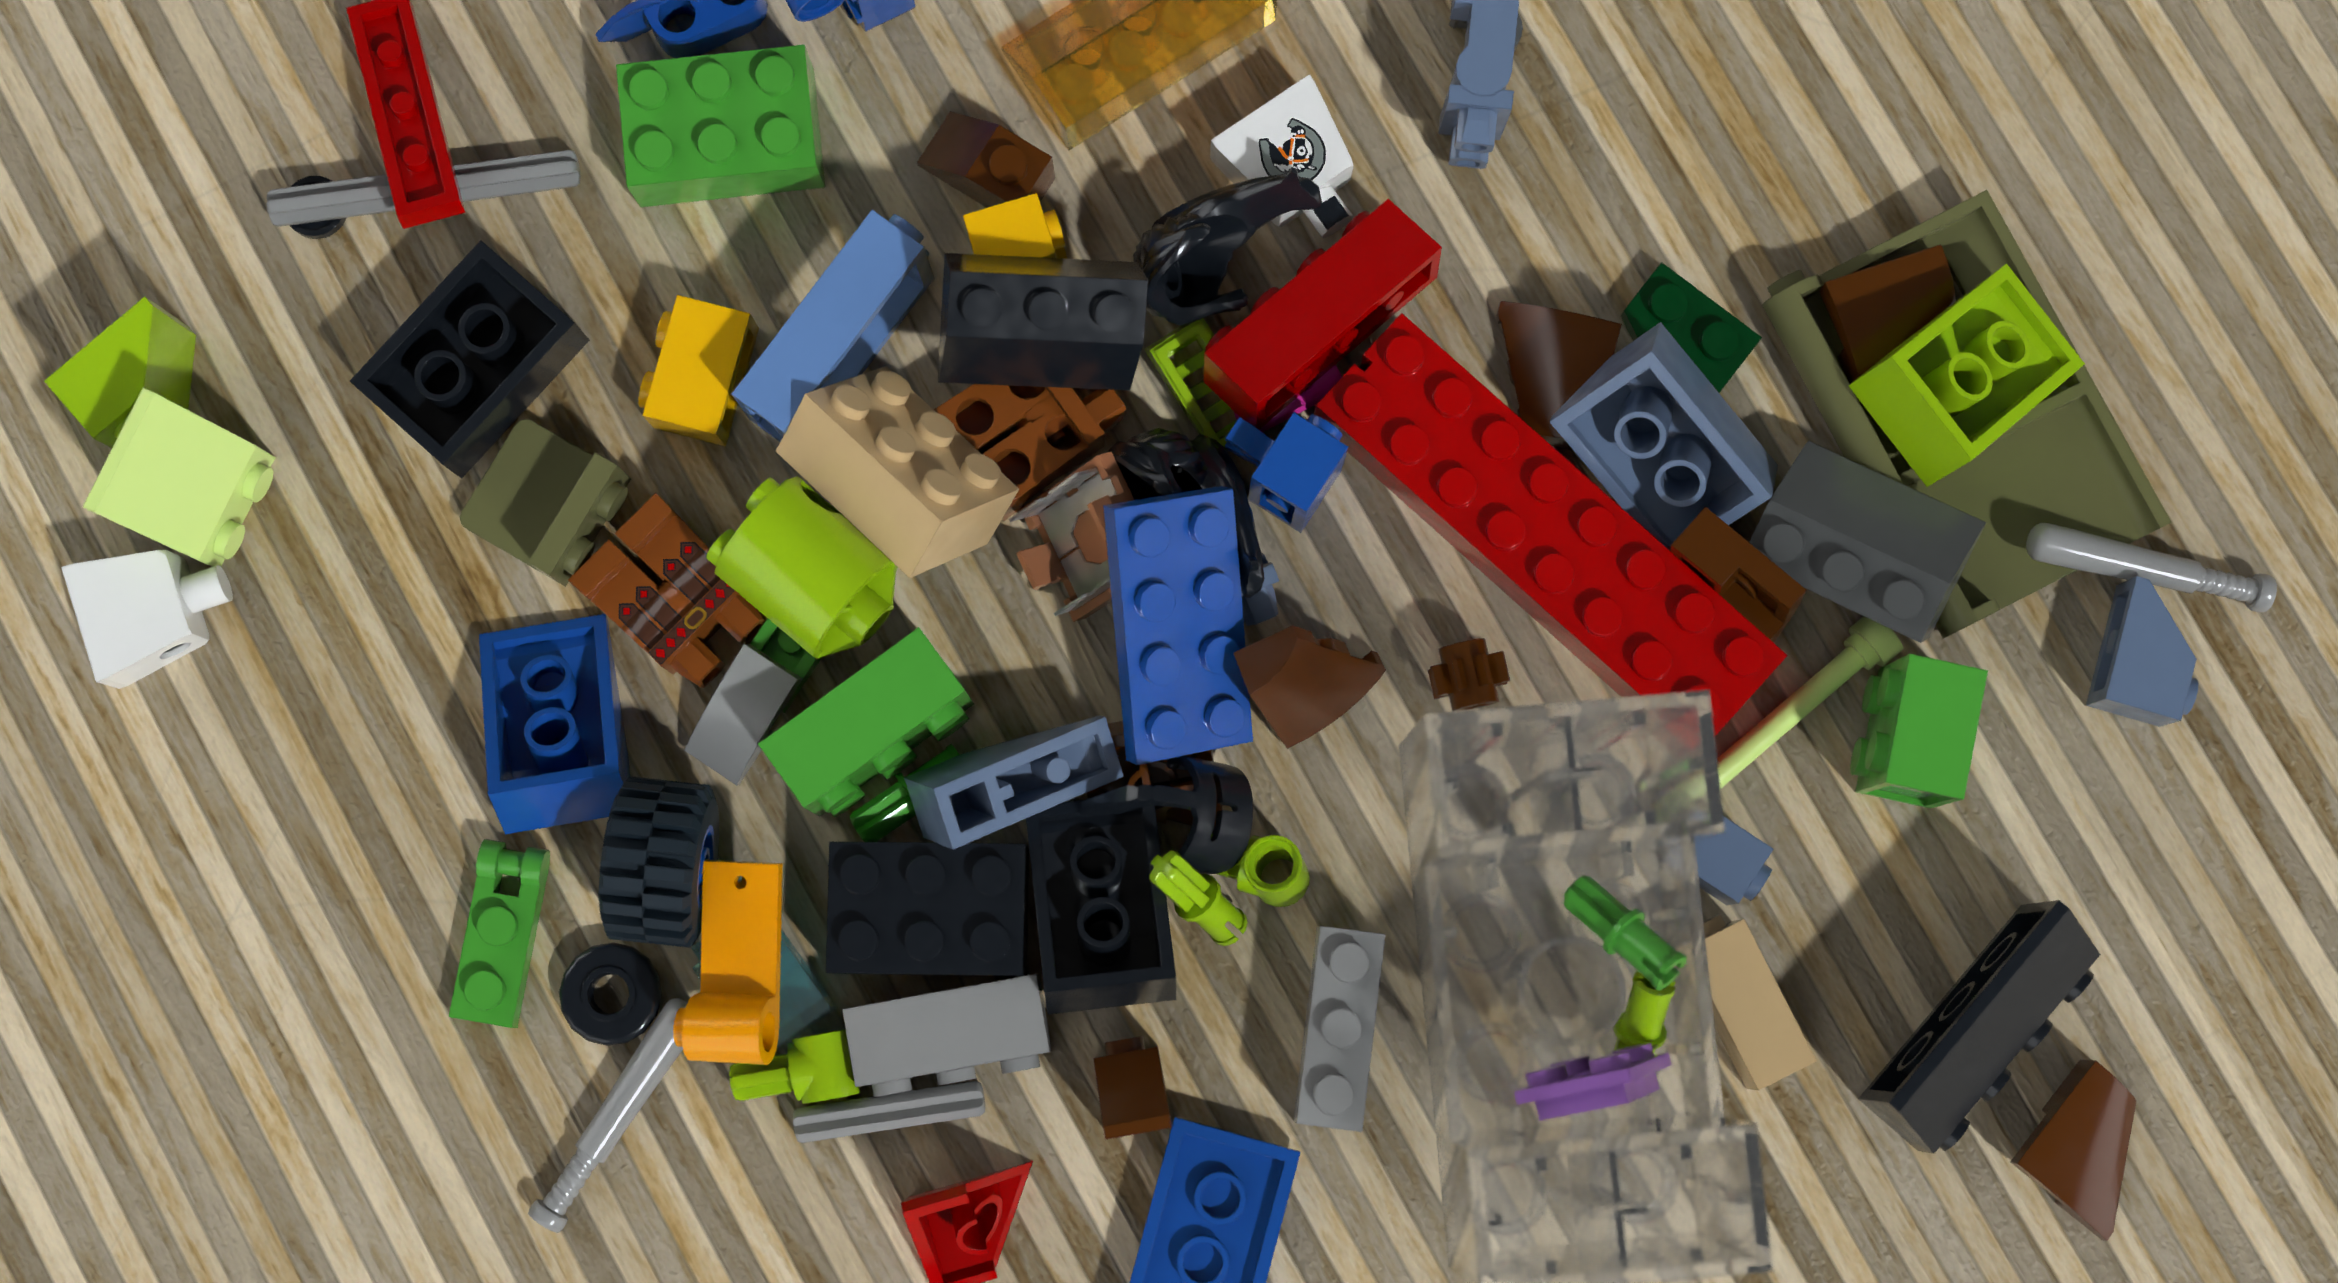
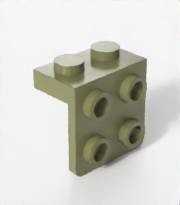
(545, 500)

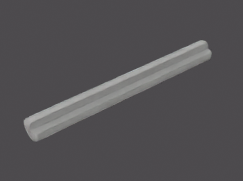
(374, 196)

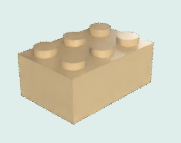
(897, 470)

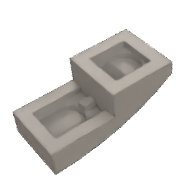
(742, 713)

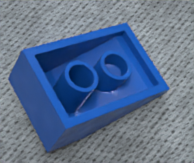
(552, 723)

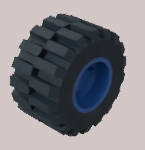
(655, 861)

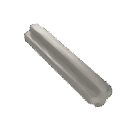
(889, 1111)

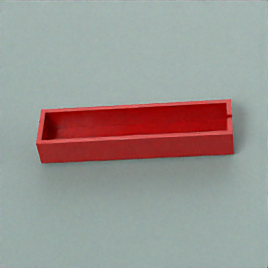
(1542, 527)

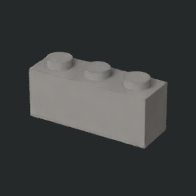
(1339, 1028)
(948, 1034)

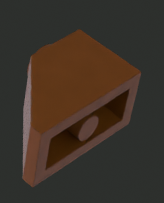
(986, 161)
(1131, 1089)

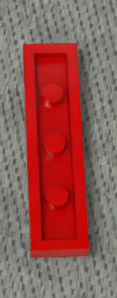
(405, 112)

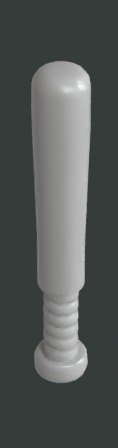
(2125, 561)
(624, 1101)

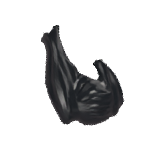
(1192, 244)
(1170, 463)

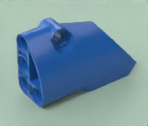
(721, 23)

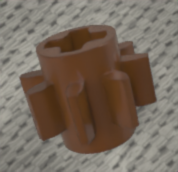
(1468, 675)

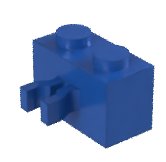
(1294, 468)

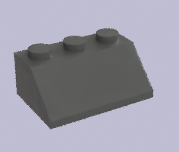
(1866, 540)

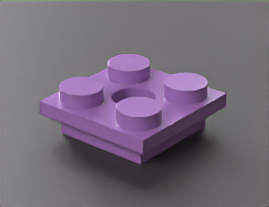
(1593, 1084)

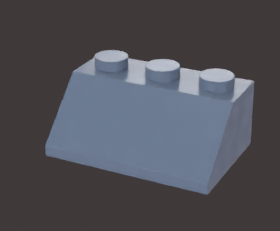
(1665, 439)

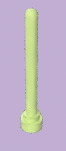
(1866, 647)

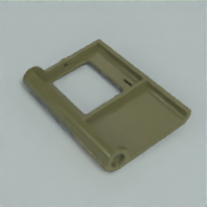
(2052, 466)

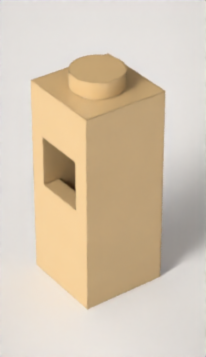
(1751, 1008)

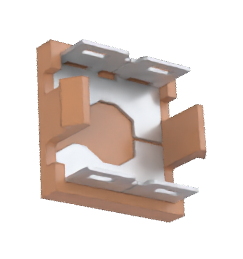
(1075, 535)

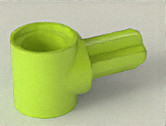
(1255, 858)
(812, 1068)

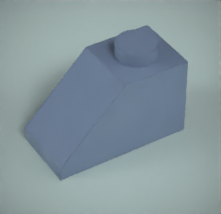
(2143, 660)

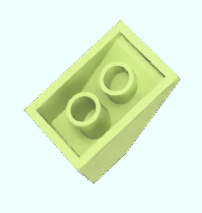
(181, 480)

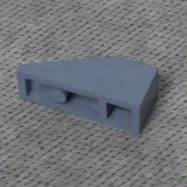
(1011, 781)

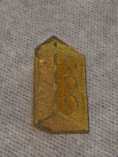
(1115, 55)

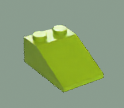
(1967, 376)

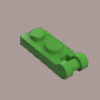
(499, 935)

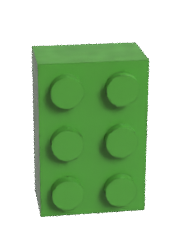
(720, 126)
(868, 726)

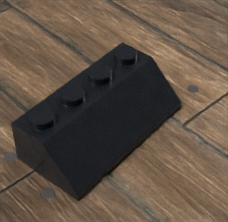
(1983, 1025)

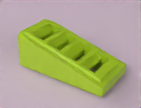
(1173, 376)

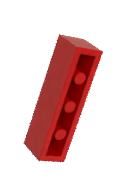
(1320, 313)

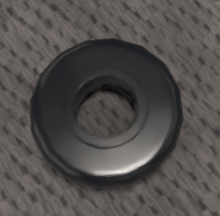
(578, 994)

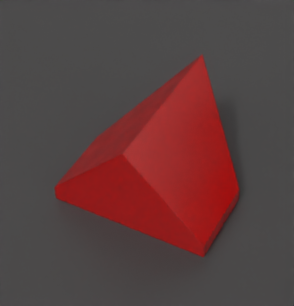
(965, 1225)

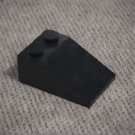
(1098, 911)

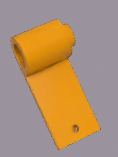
(740, 966)

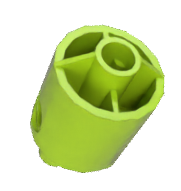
(806, 568)

